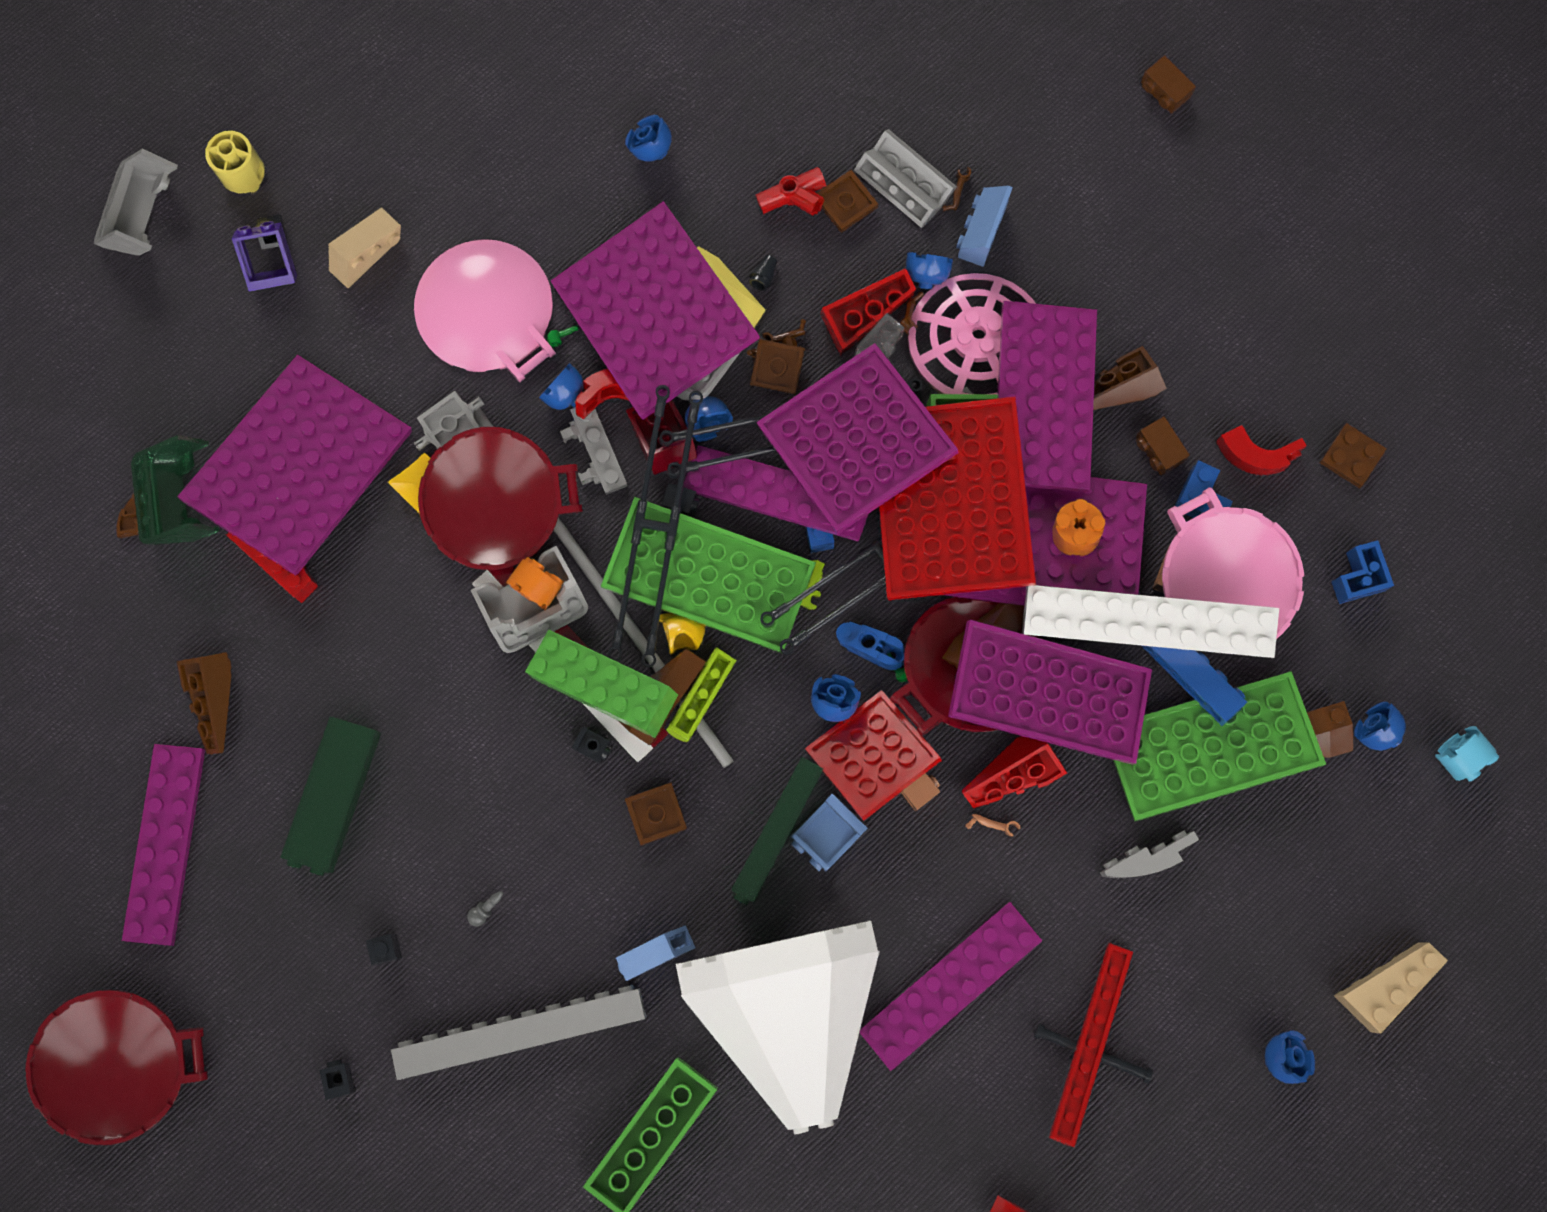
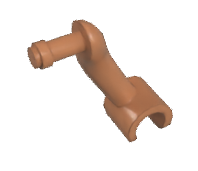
(992, 824)

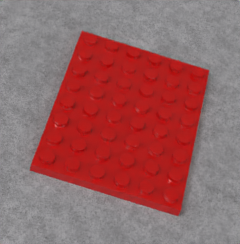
(966, 518)

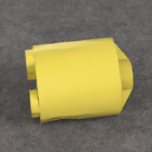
(235, 162)

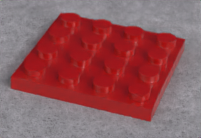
(873, 755)

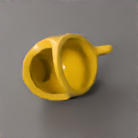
(682, 632)

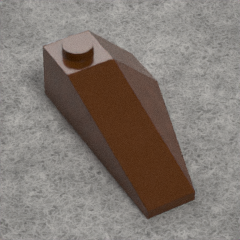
(1130, 381)
(1002, 615)
(679, 675)
(209, 689)
(1332, 729)

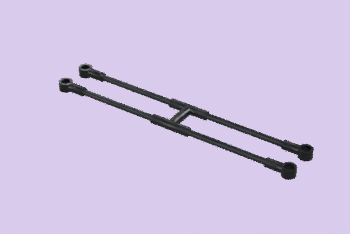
(693, 466)
(640, 523)
(874, 547)

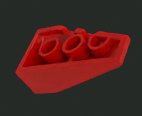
(1018, 767)

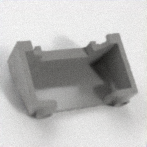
(520, 622)

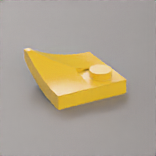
(408, 481)

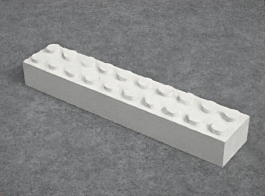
(1150, 621)

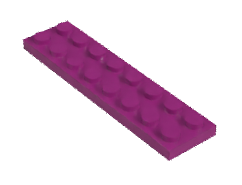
(761, 490)
(163, 845)
(950, 986)

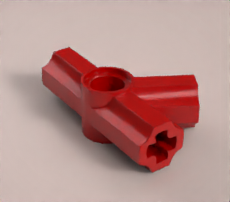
(802, 195)

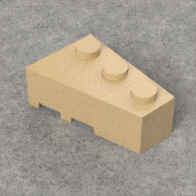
(362, 246)

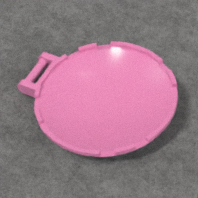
(485, 308)
(1233, 559)

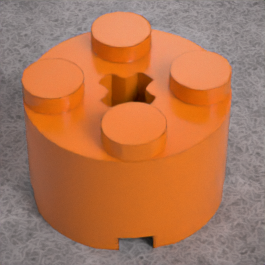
(1090, 528)
(535, 584)

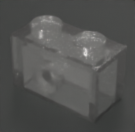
(884, 334)

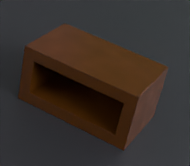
(1167, 84)
(1162, 446)

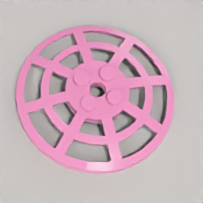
(961, 332)

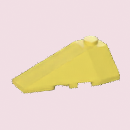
(745, 300)

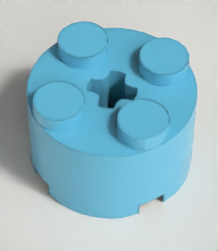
(1467, 754)

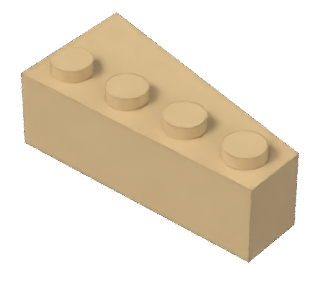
(1391, 987)

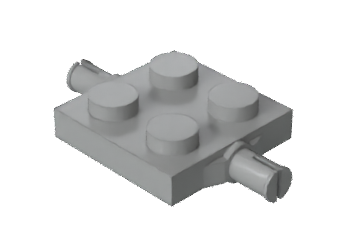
(447, 420)

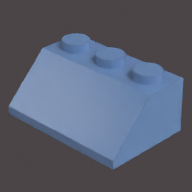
(983, 224)

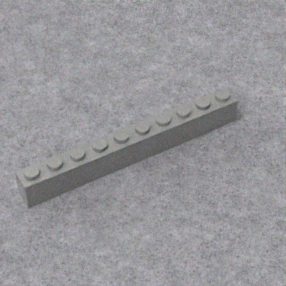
(519, 1033)

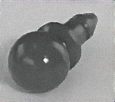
(478, 915)

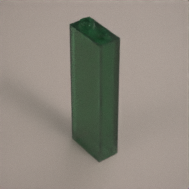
(330, 796)
(776, 831)

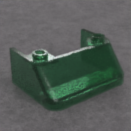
(157, 484)

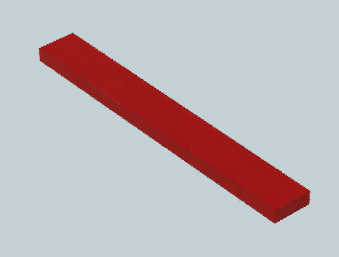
(1090, 1045)

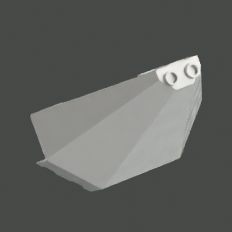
(789, 1016)

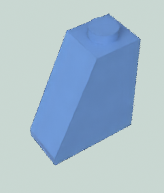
(655, 953)

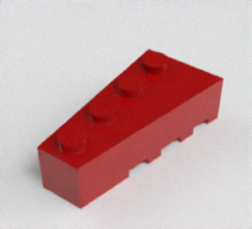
(861, 311)
(298, 586)

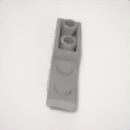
(1140, 861)

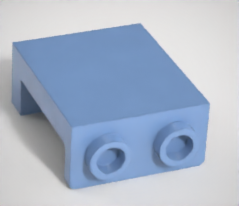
(828, 833)

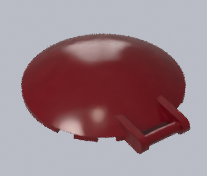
(493, 497)
(928, 675)
(109, 1066)

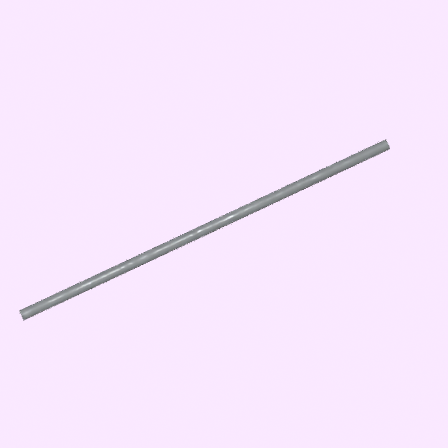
(614, 605)

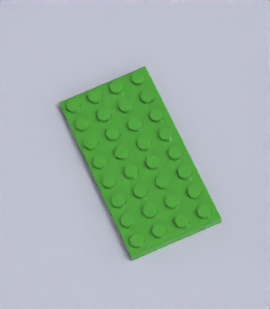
(712, 576)
(1194, 759)

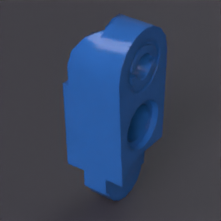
(854, 635)

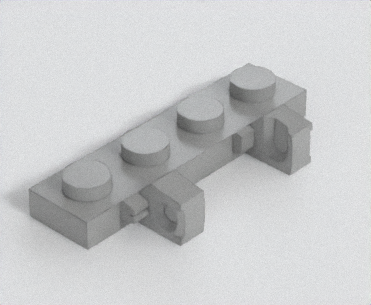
(604, 463)

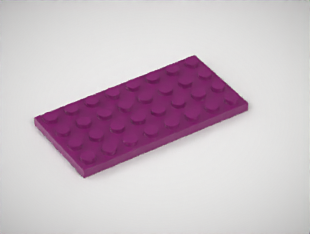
(1051, 372)
(1050, 692)

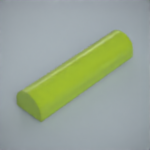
(701, 695)

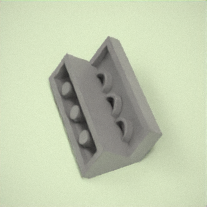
(905, 178)

